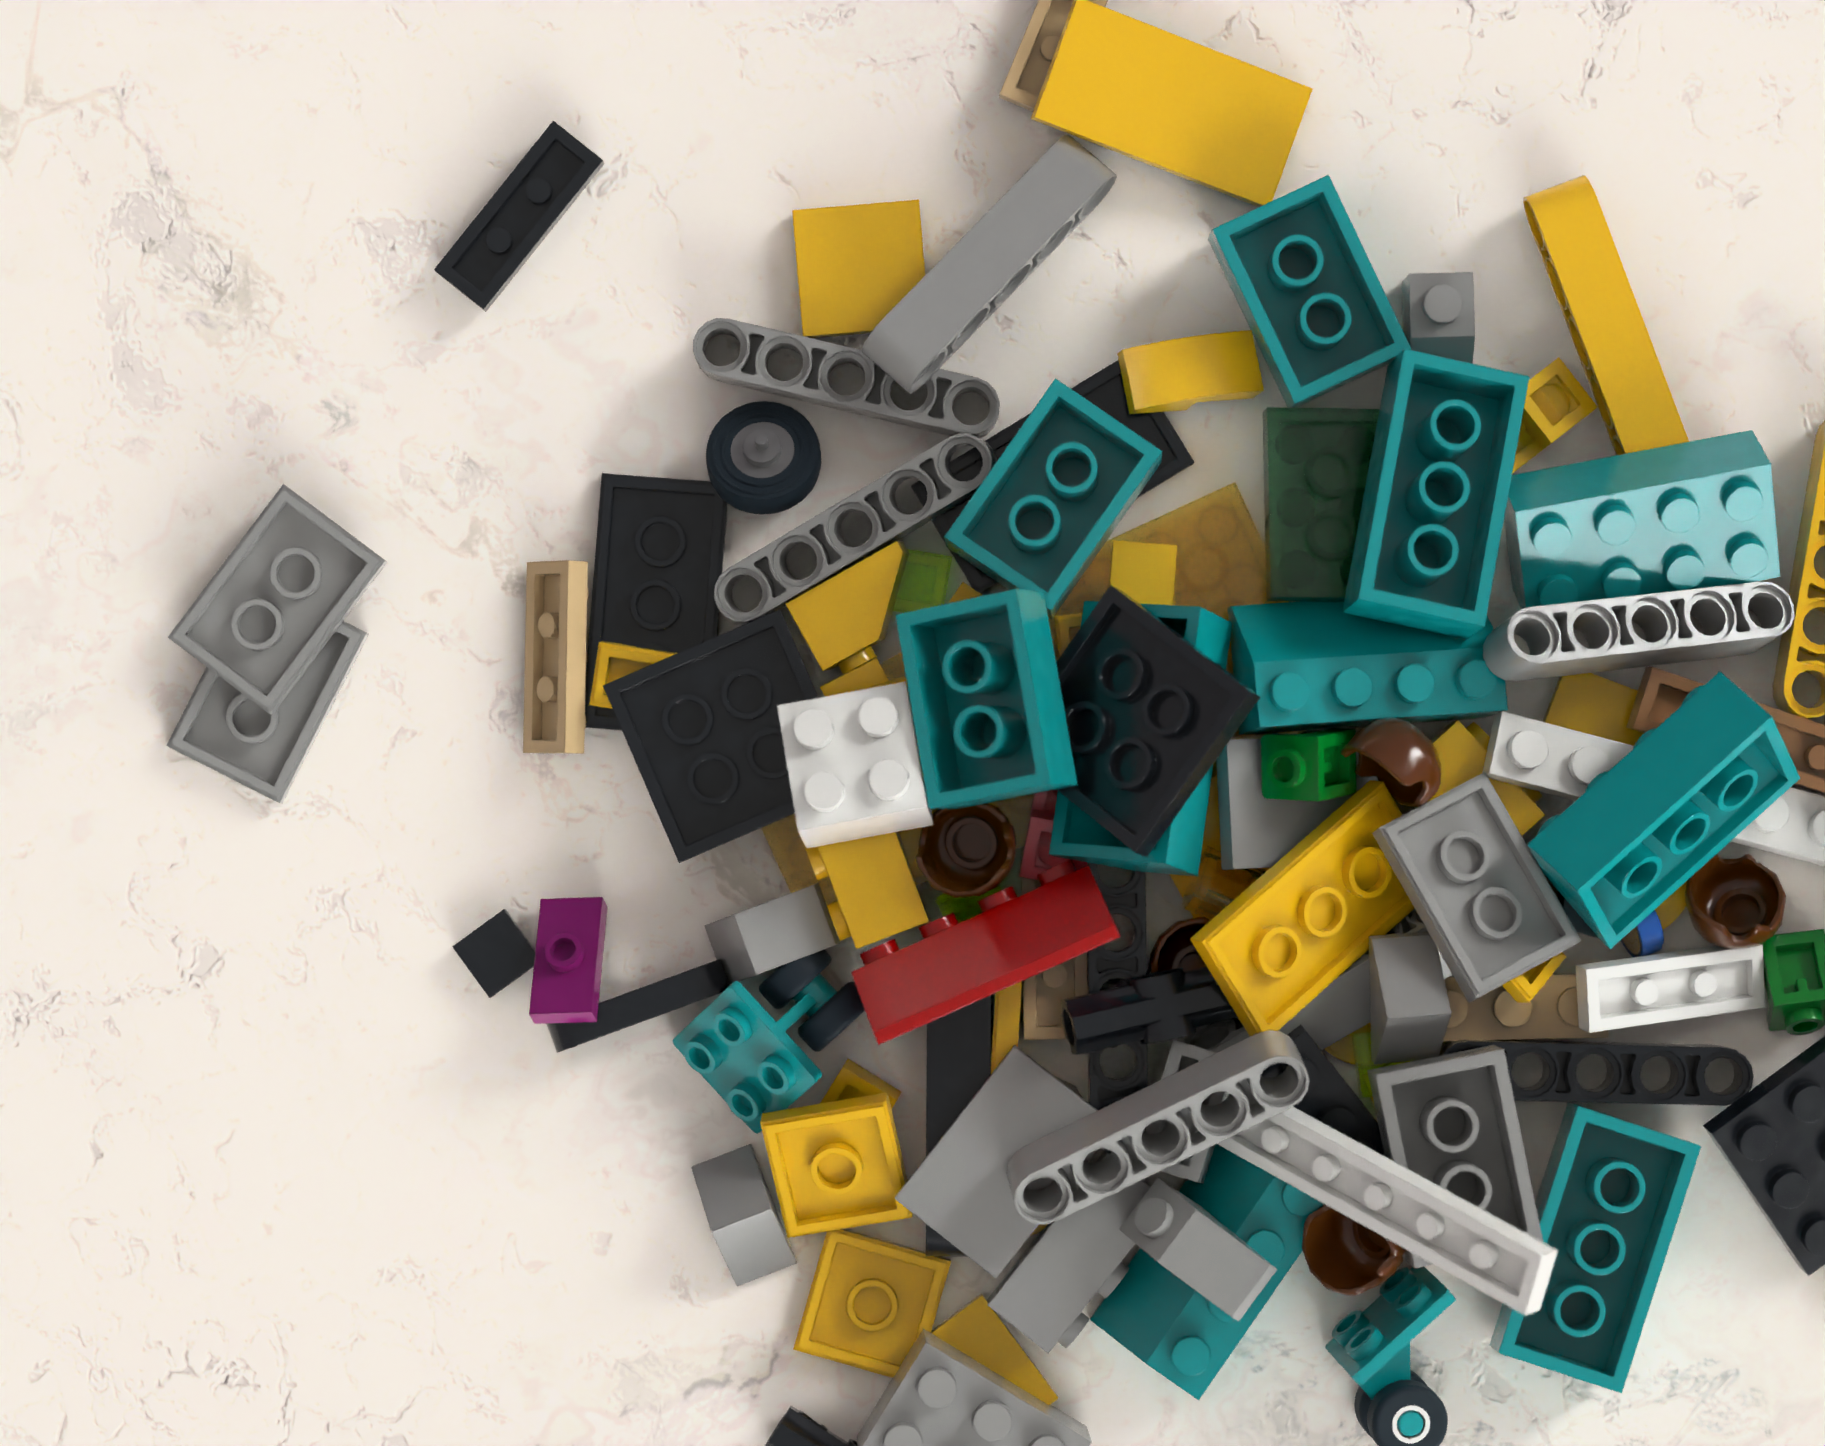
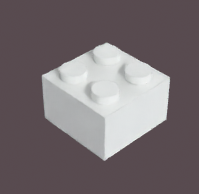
(854, 765)

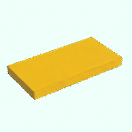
(1171, 103)
(1307, 915)

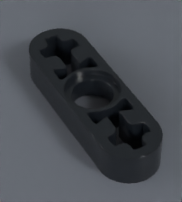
(643, 1004)

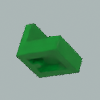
(1307, 765)
(1795, 981)

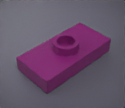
(568, 960)

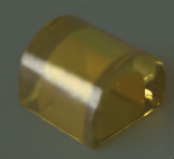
(1216, 887)

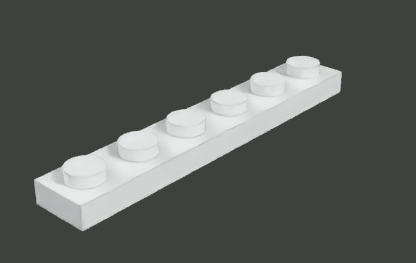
(1567, 760)
(1400, 1206)

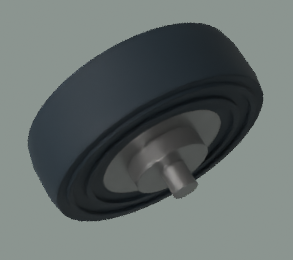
(763, 457)

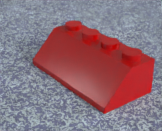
(984, 953)

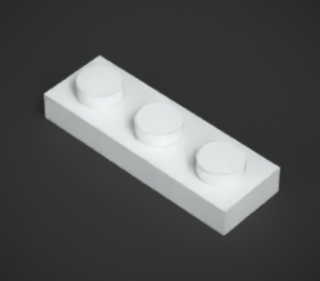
(1669, 987)

